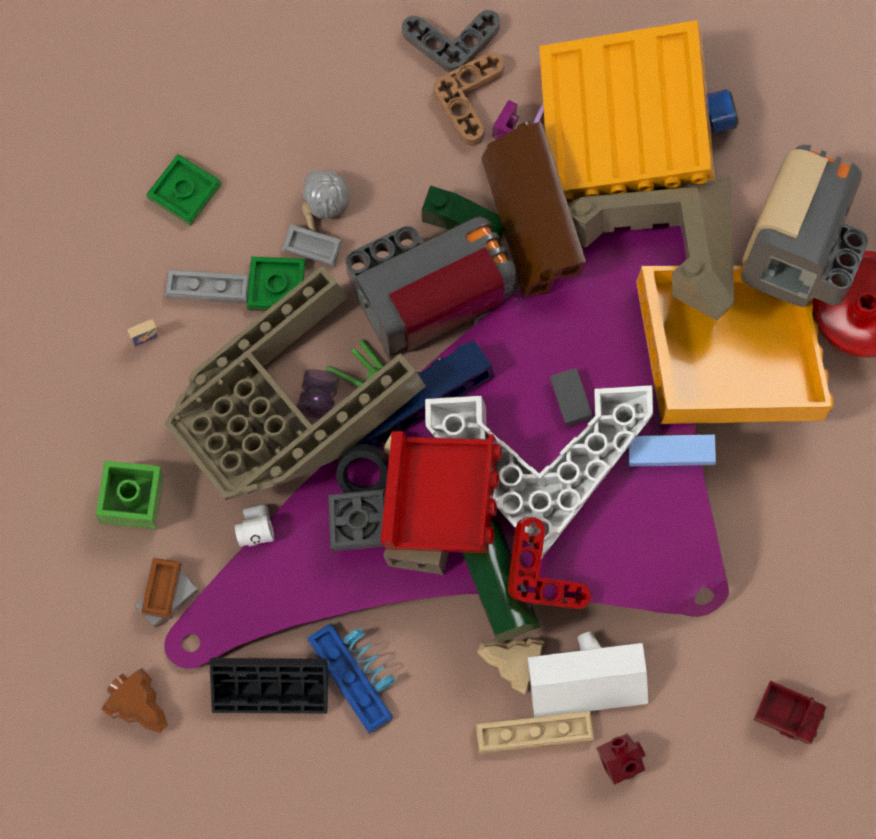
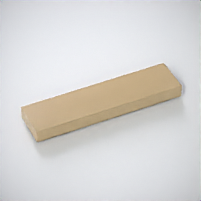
(534, 732)

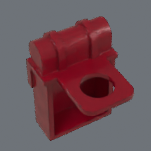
(790, 713)

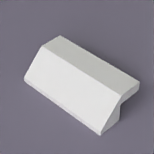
(588, 680)

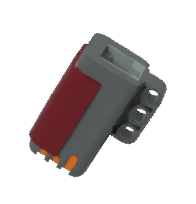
(431, 284)

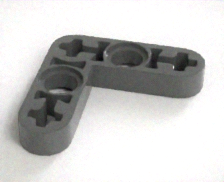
(457, 47)

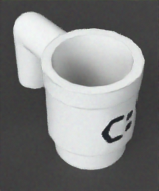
(256, 526)

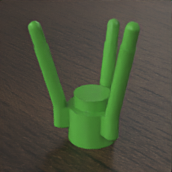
(364, 361)

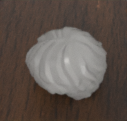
(326, 193)

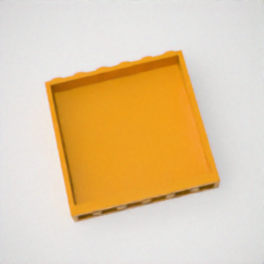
(743, 368)

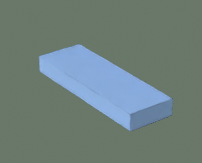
(672, 450)

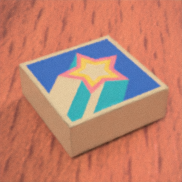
(143, 332)

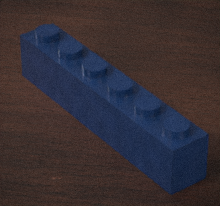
(445, 378)

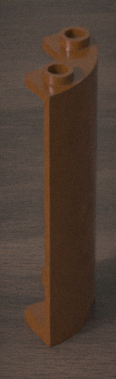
(533, 209)

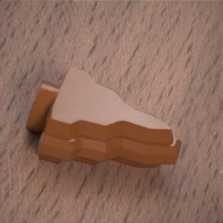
(135, 701)

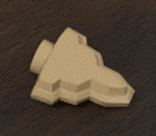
(512, 659)

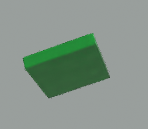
(183, 189)
(272, 279)

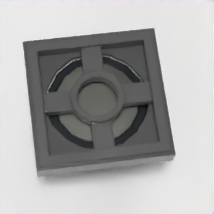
(358, 523)

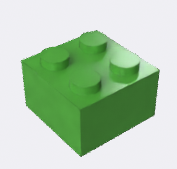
(130, 495)

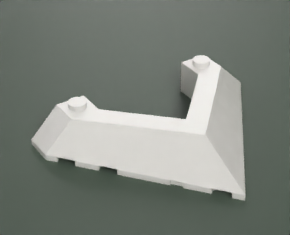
(575, 474)

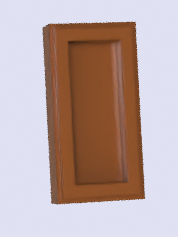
(161, 588)

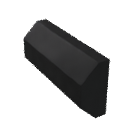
(269, 685)

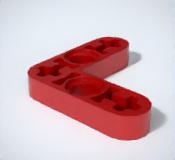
(530, 575)

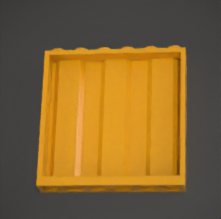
(628, 111)

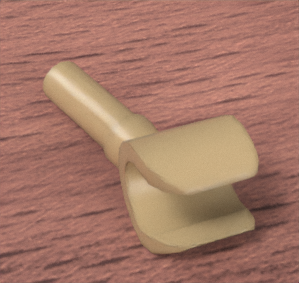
(308, 215)

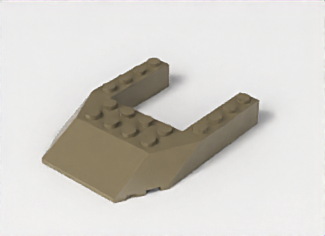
(244, 424)

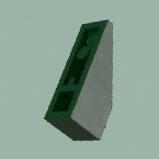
(450, 209)

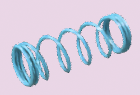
(351, 639)

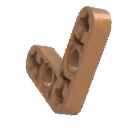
(460, 89)

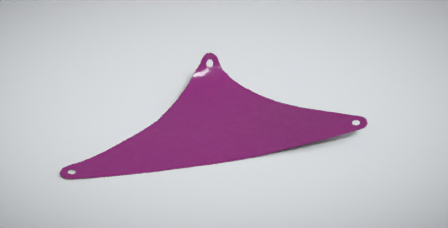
(635, 542)

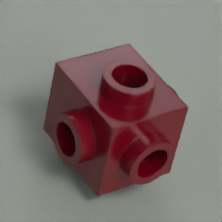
(621, 758)

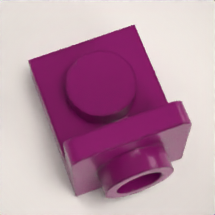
(506, 121)

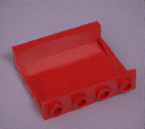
(440, 494)

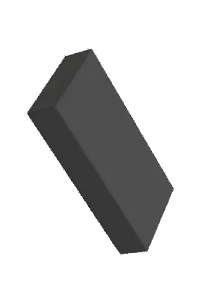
(571, 397)

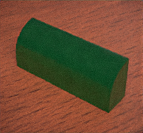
(491, 578)

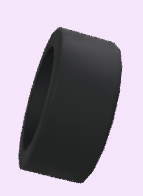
(362, 451)

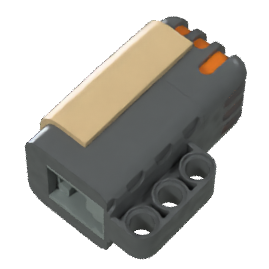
(801, 236)

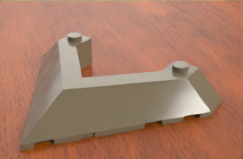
(706, 225)

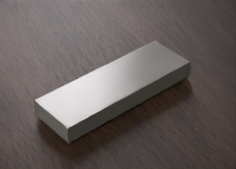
(207, 286)

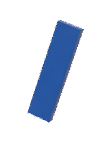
(350, 678)

